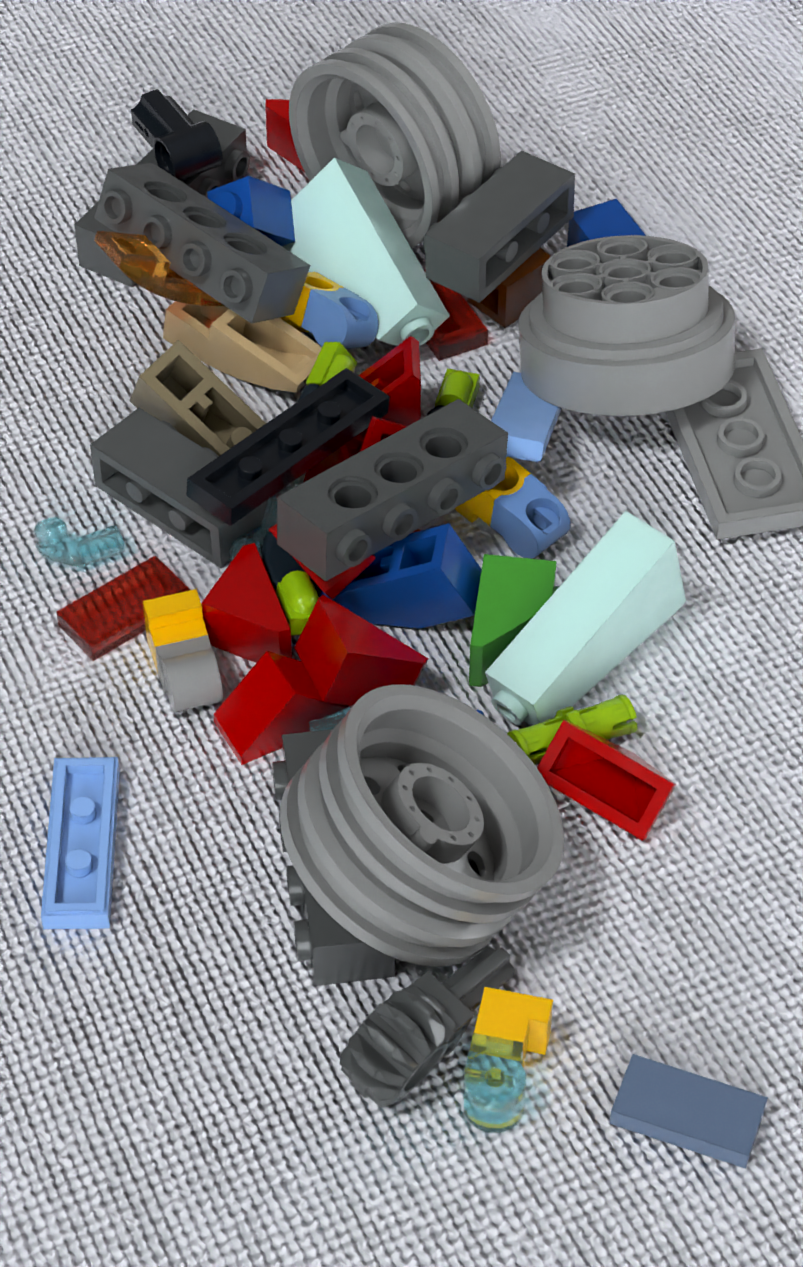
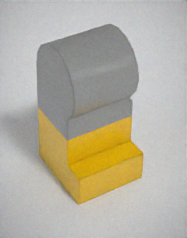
(182, 650)

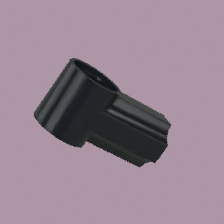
(177, 142)

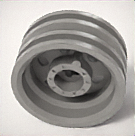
(404, 116)
(421, 826)

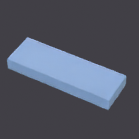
(526, 420)
(81, 843)

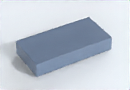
(688, 1110)

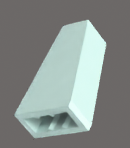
(356, 242)
(589, 623)

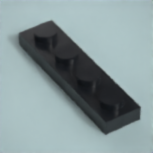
(286, 447)

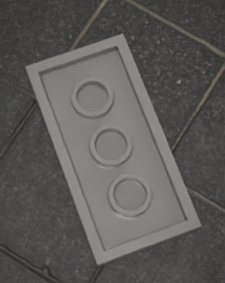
(744, 452)

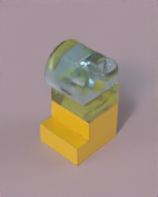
(494, 1070)

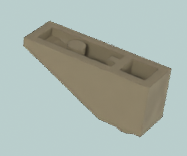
(194, 401)

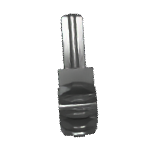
(419, 1028)

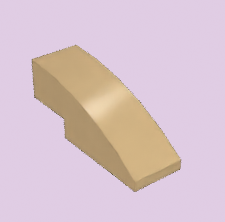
(257, 353)

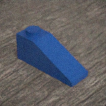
(416, 582)

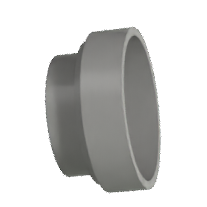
(626, 328)

